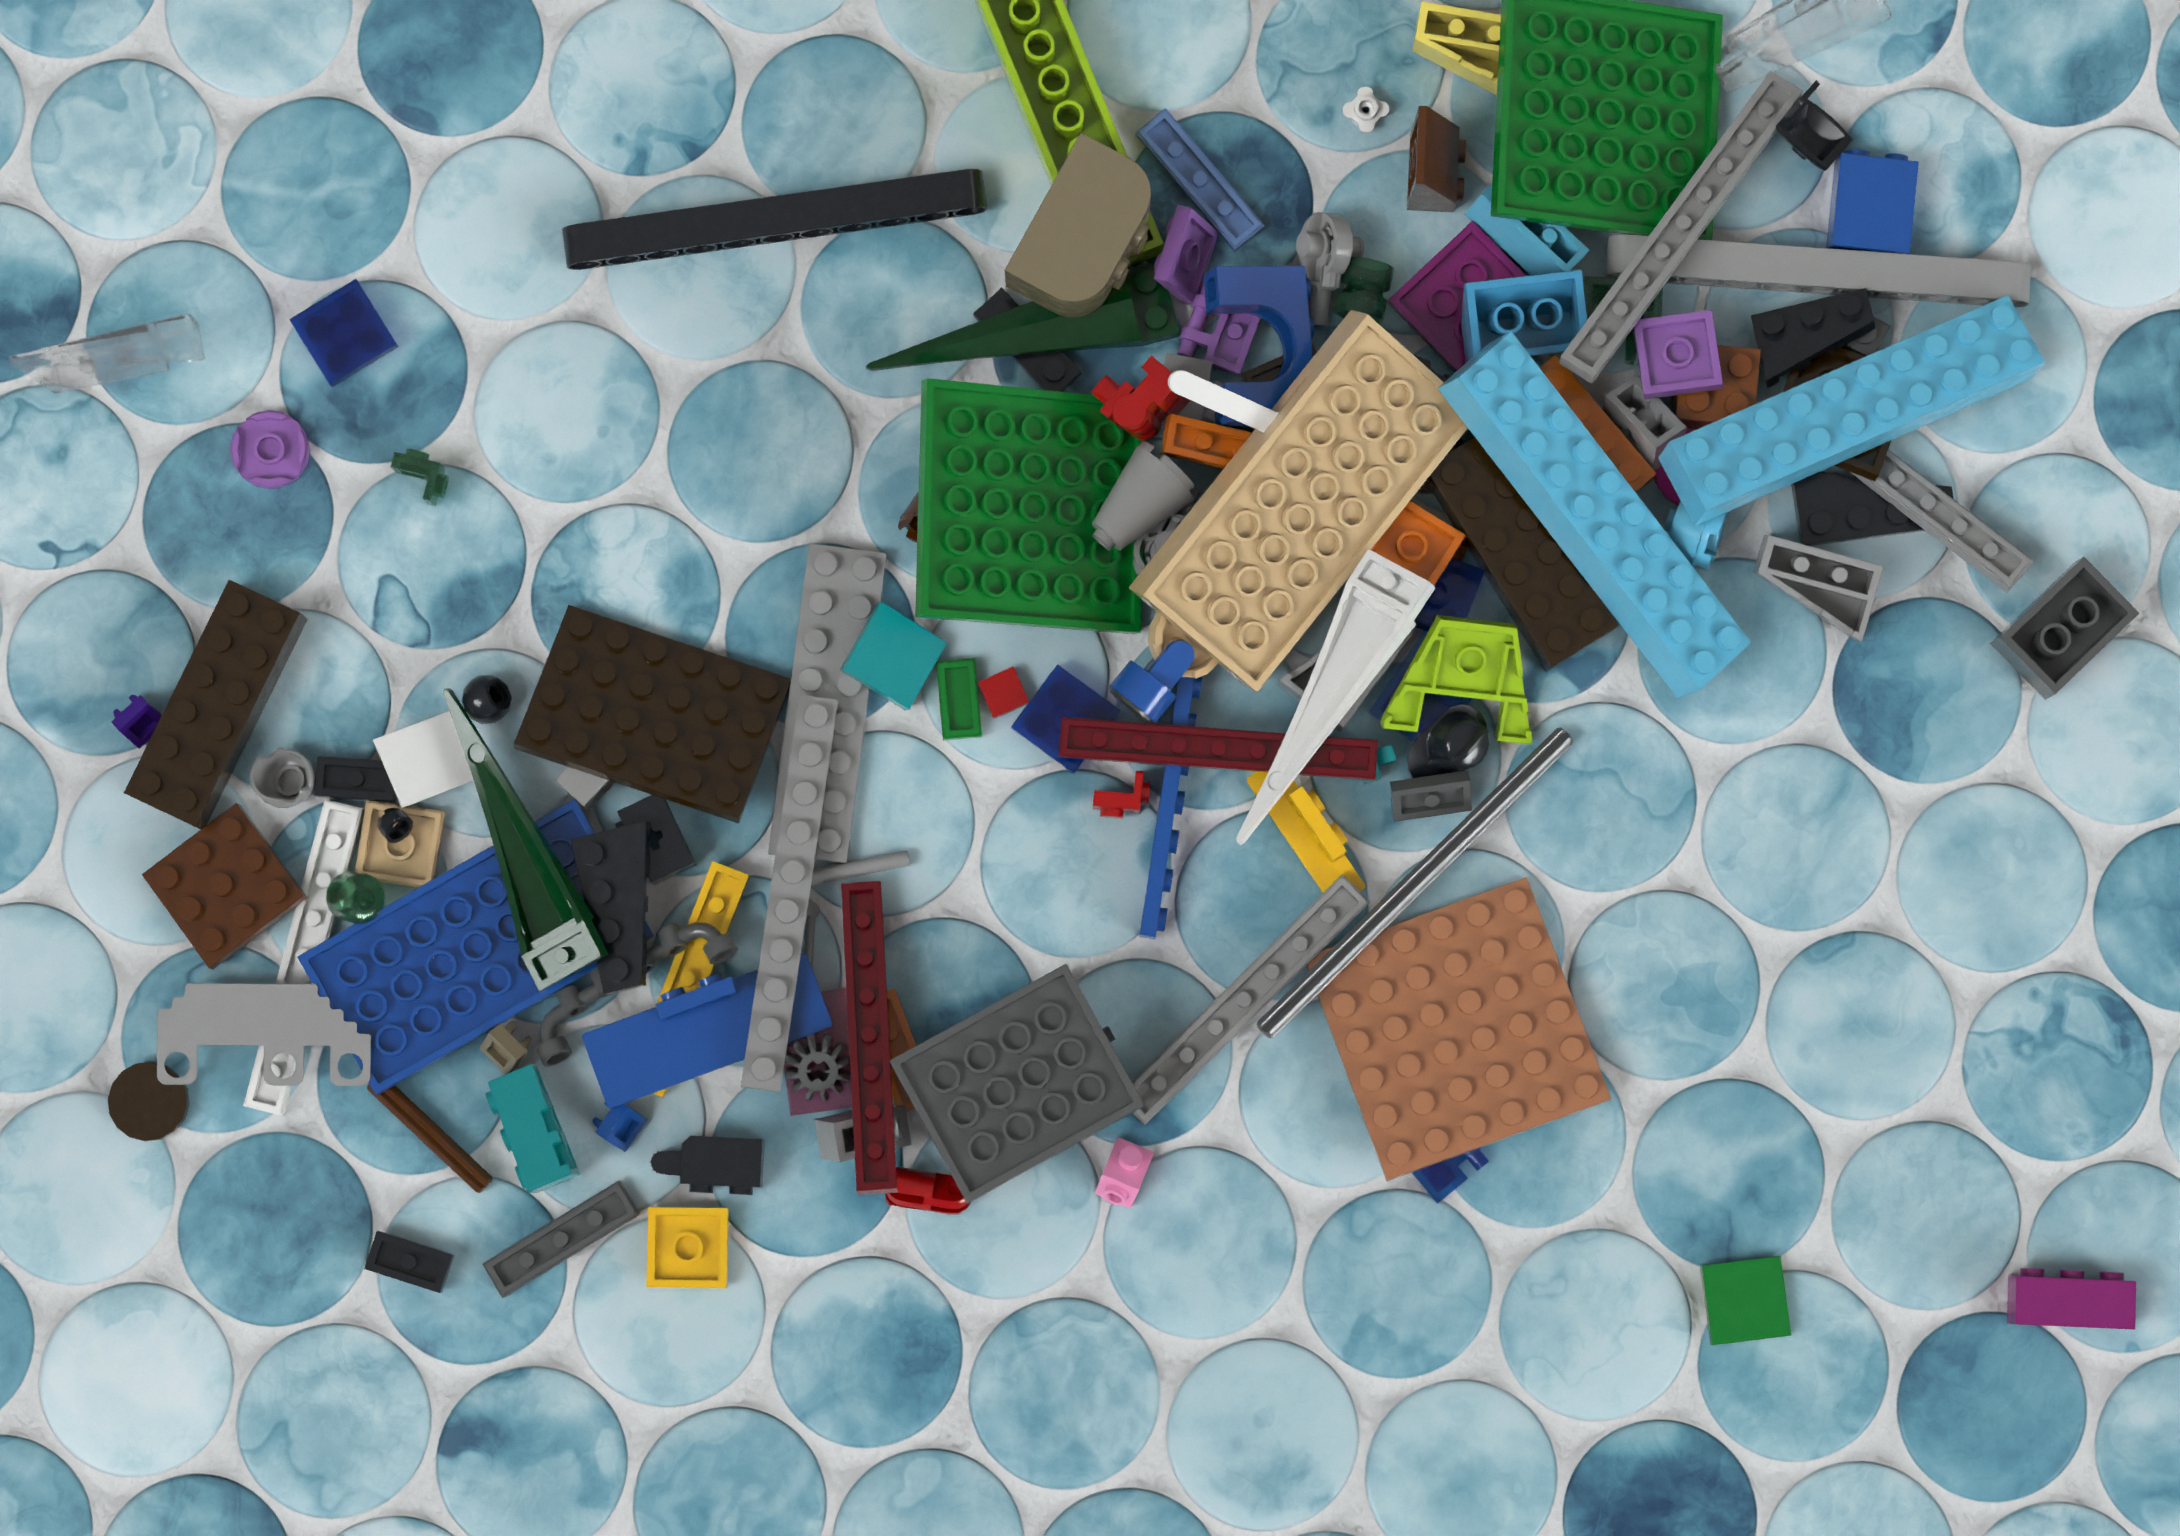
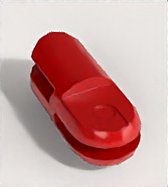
(927, 1192)

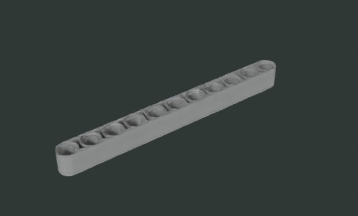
(1837, 271)

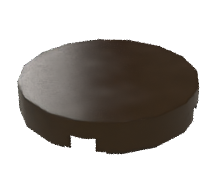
(144, 1105)

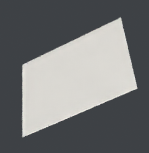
(424, 759)

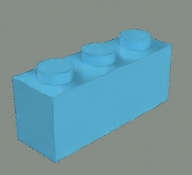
(1533, 245)

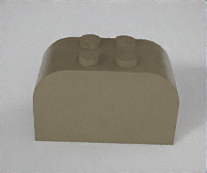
(1083, 232)

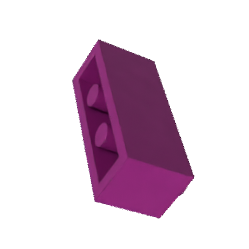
(2071, 1300)

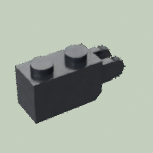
(715, 1162)

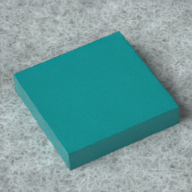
(893, 656)

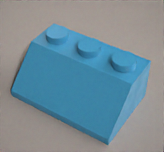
(1538, 309)

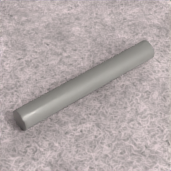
(860, 867)

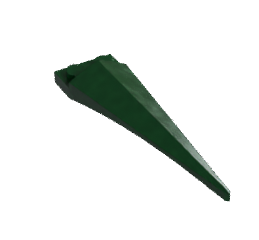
(1129, 317)
(546, 908)

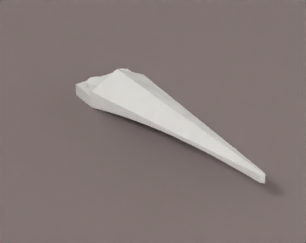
(1365, 632)

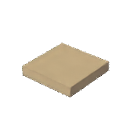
(405, 862)

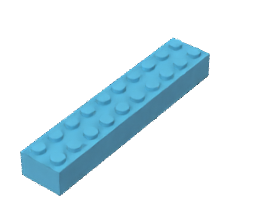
(1850, 410)
(1594, 515)

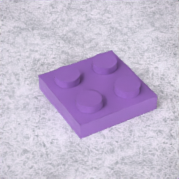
(1185, 254)
(1677, 354)

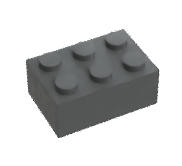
(2064, 628)

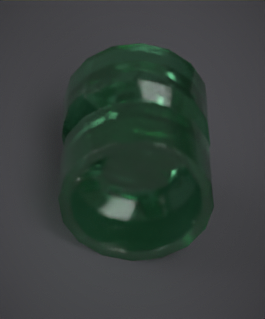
(1364, 289)

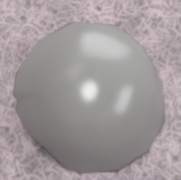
(283, 778)

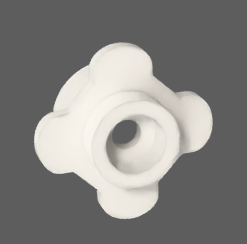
(1365, 121)

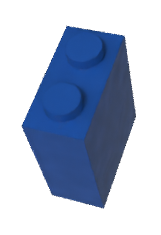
(1872, 202)

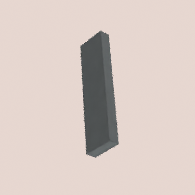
(561, 1239)

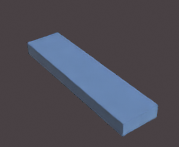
(1199, 180)

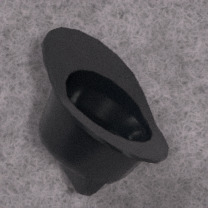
(1450, 743)

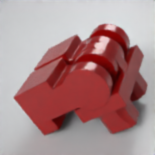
(1143, 408)

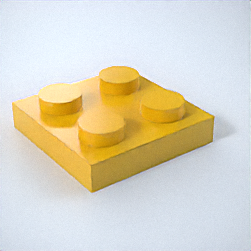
(687, 1247)

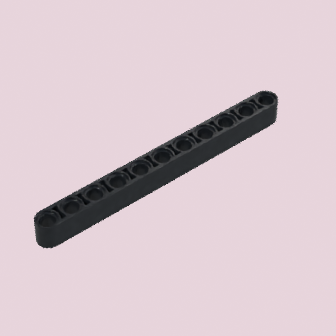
(774, 219)

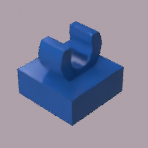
(620, 1126)

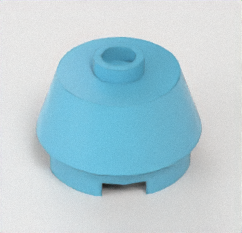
(1697, 542)

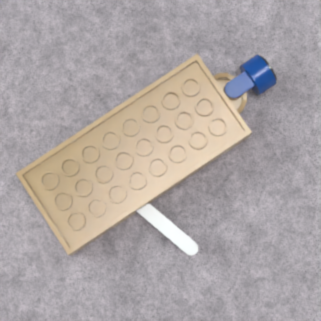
(1288, 510)

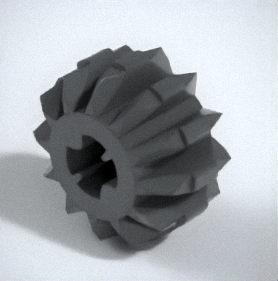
(818, 1053)

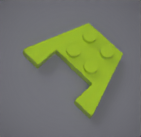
(1465, 661)

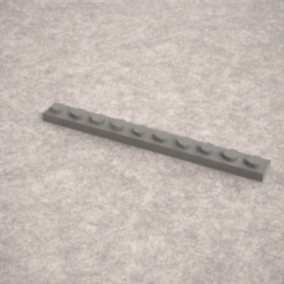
(1679, 228)
(789, 893)

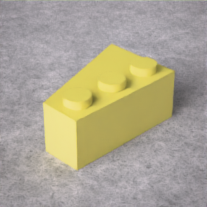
(1460, 42)

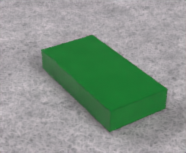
(959, 699)

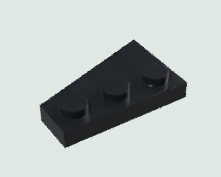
(1805, 330)

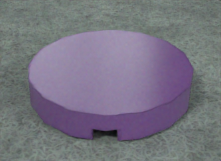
(270, 449)

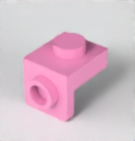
(1124, 1173)

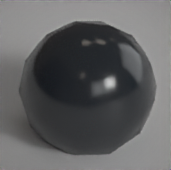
(486, 699)

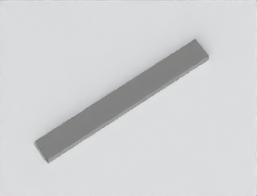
(1247, 996)

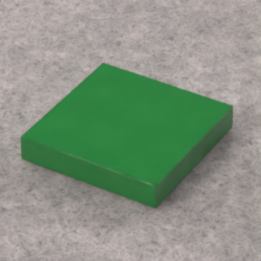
(1745, 1300)

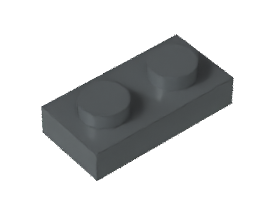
(1431, 796)

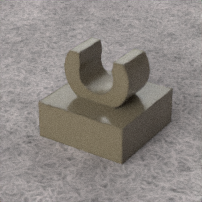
(504, 1048)

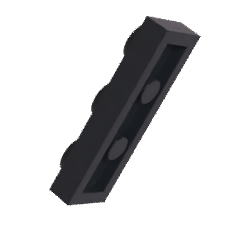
(1049, 370)

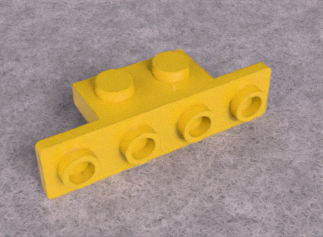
(1309, 834)

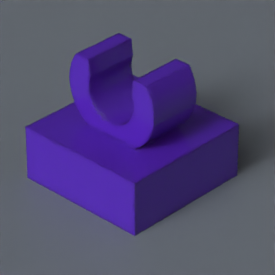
(137, 720)

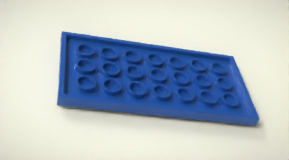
(439, 961)

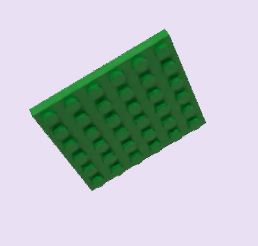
(1602, 111)
(1012, 509)

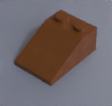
(1434, 163)

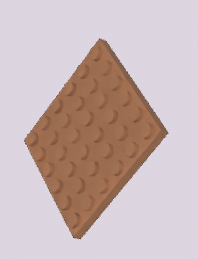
(1460, 1031)

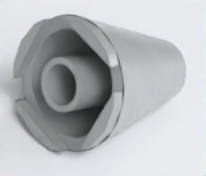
(1142, 498)

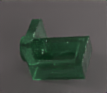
(418, 465)

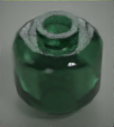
(355, 897)

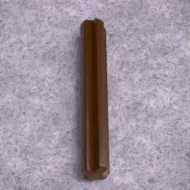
(434, 1138)

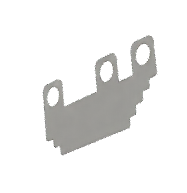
(263, 1015)

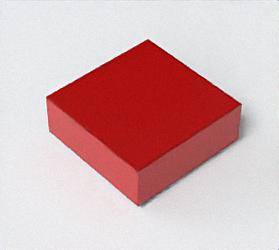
(1003, 692)

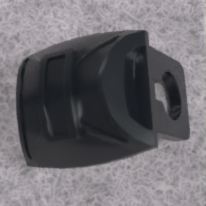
(1813, 132)

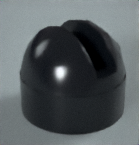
(398, 832)

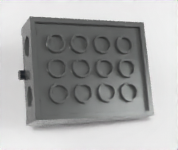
(1017, 1083)

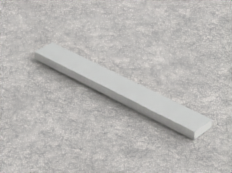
(310, 926)

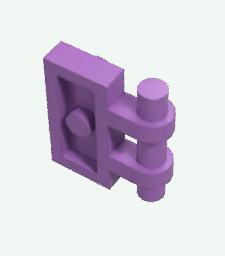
(1230, 339)

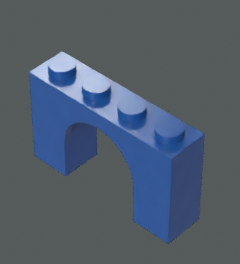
(1280, 299)

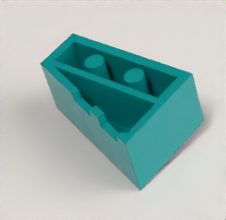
(531, 1129)

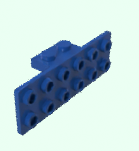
(691, 1034)

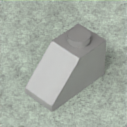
(837, 1135)

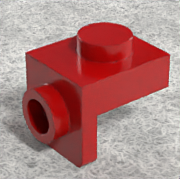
(1116, 803)

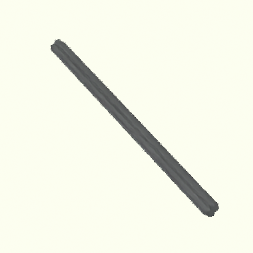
(1414, 883)

